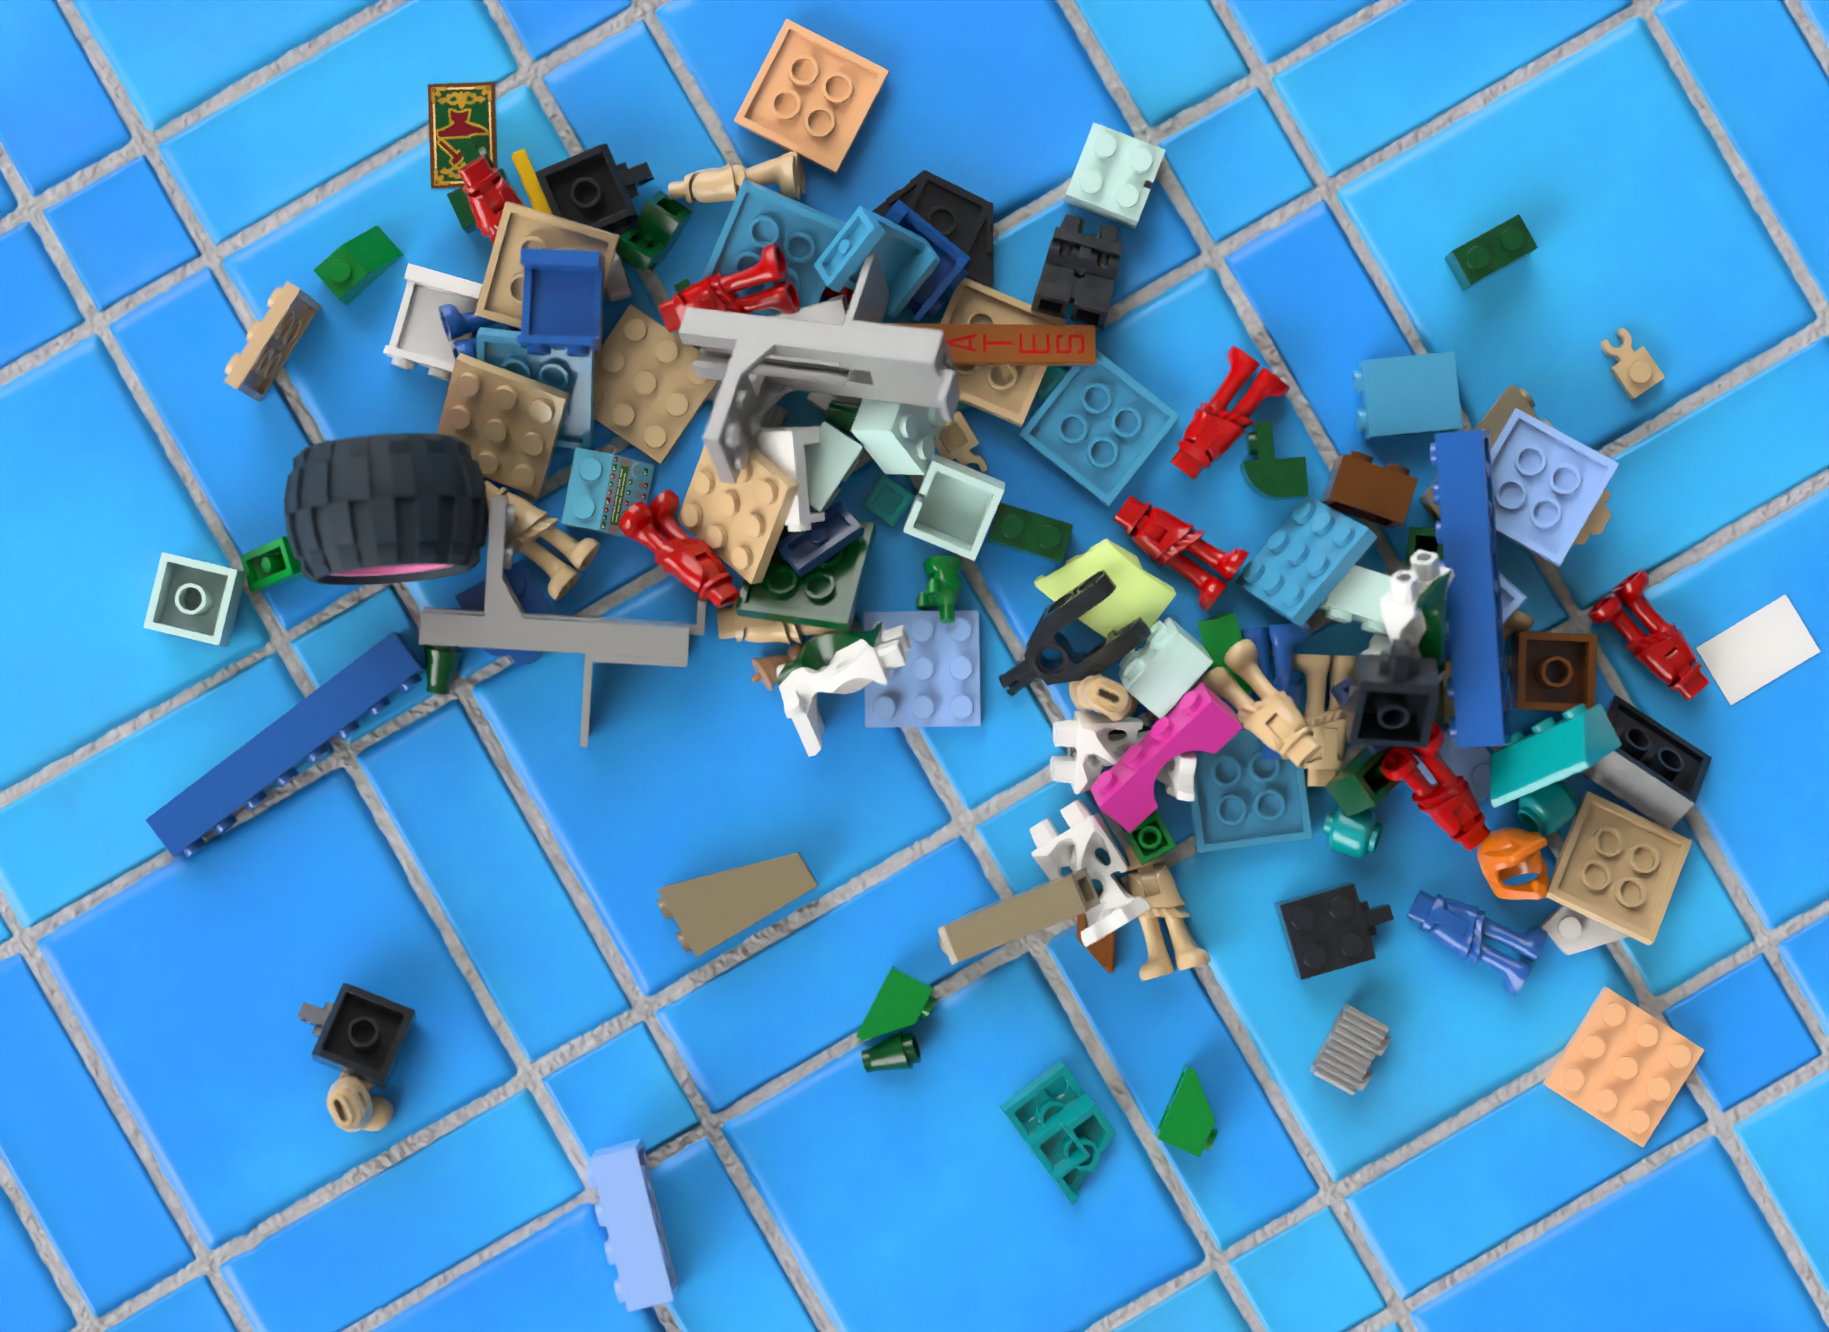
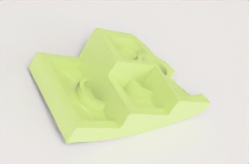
(1134, 597)

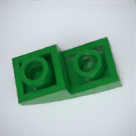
(1218, 636)
(1150, 839)

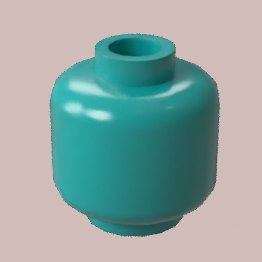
(1547, 808)
(1353, 834)

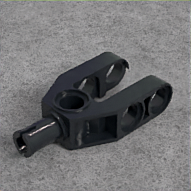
(1072, 665)

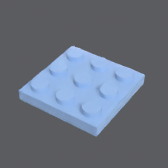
(1545, 486)
(940, 673)

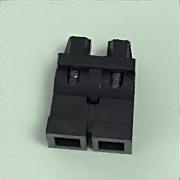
(1079, 272)

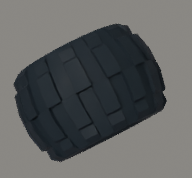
(386, 509)

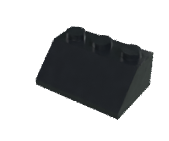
(1652, 766)

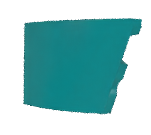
(1060, 1127)

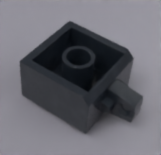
(594, 189)
(1392, 698)
(1329, 929)
(359, 1033)

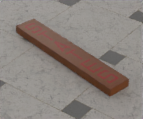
(1017, 343)

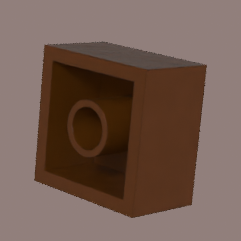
(1369, 490)
(1552, 671)

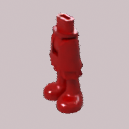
(486, 195)
(721, 291)
(1214, 427)
(1167, 536)
(678, 553)
(1663, 649)
(1446, 802)

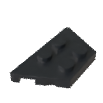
(956, 215)

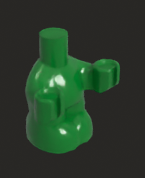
(942, 587)

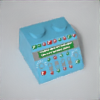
(603, 489)

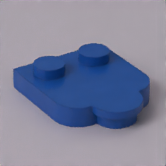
(529, 597)

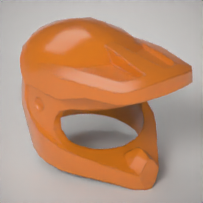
(1513, 853)

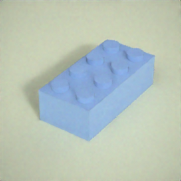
(633, 1224)

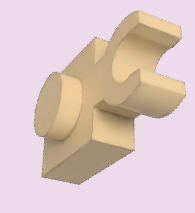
(1634, 370)
(957, 440)

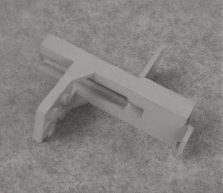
(770, 356)
(507, 626)

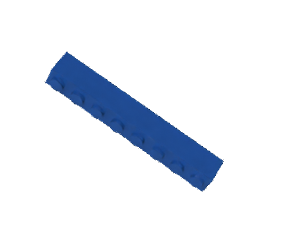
(1474, 594)
(286, 745)

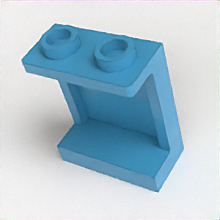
(902, 254)
(1408, 395)

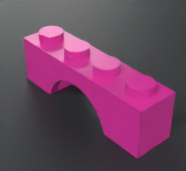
(1196, 724)

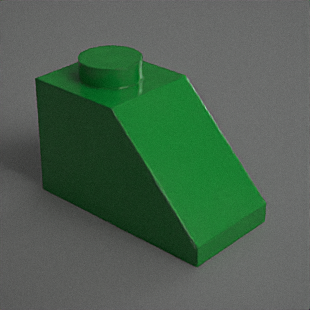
(358, 263)
(271, 565)
(897, 1004)
(1188, 1117)

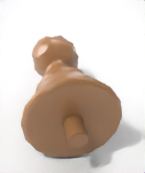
(767, 666)

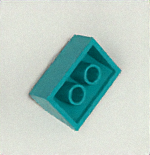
(1551, 752)

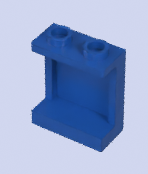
(948, 271)
(562, 301)

